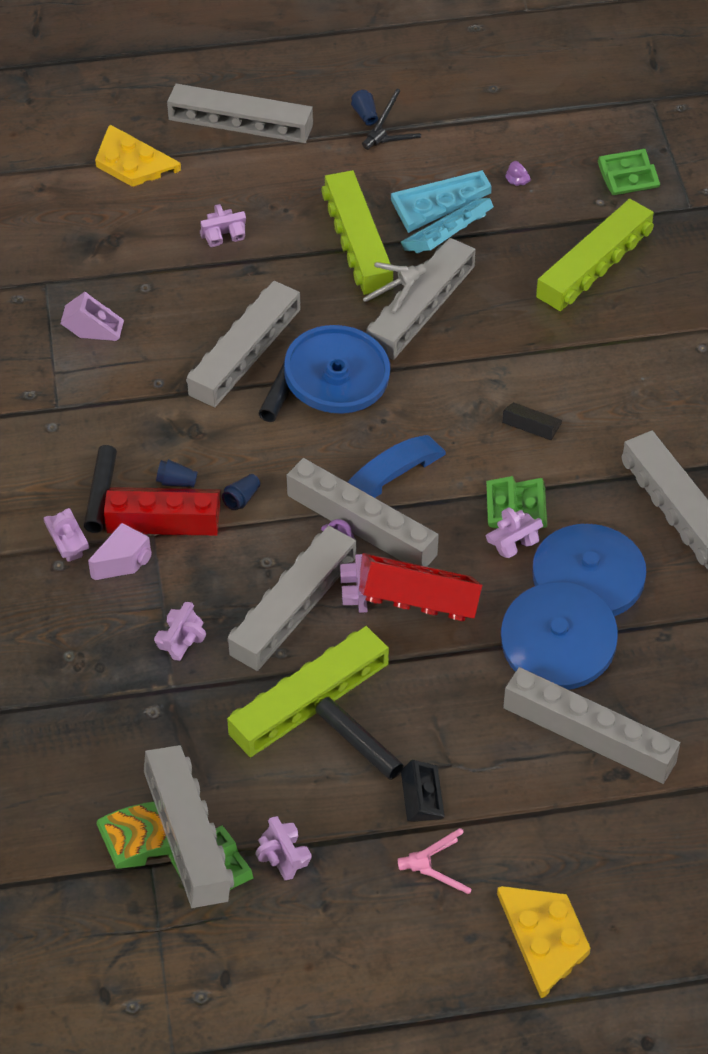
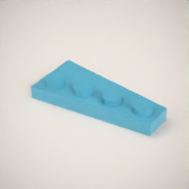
(431, 201)
(447, 226)

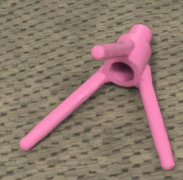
(421, 861)

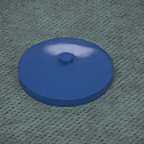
(336, 369)
(593, 559)
(560, 634)

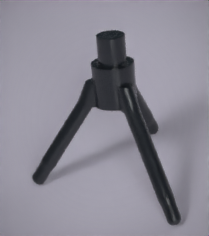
(379, 135)

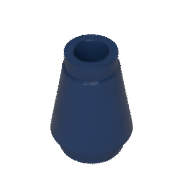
(365, 107)
(174, 474)
(240, 492)

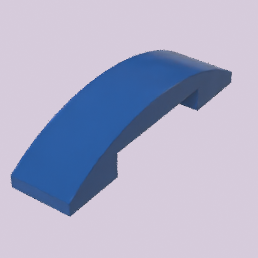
(395, 462)

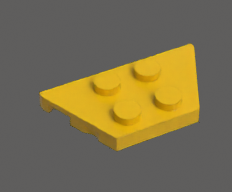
(132, 159)
(545, 933)

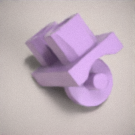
(221, 223)
(511, 529)
(67, 534)
(350, 594)
(183, 631)
(279, 849)

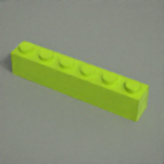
(357, 231)
(595, 255)
(297, 696)

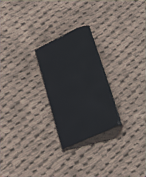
(531, 421)
(422, 792)

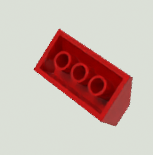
(163, 510)
(418, 586)

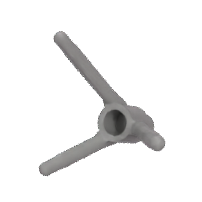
(406, 276)

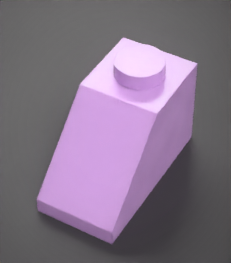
(91, 319)
(120, 554)

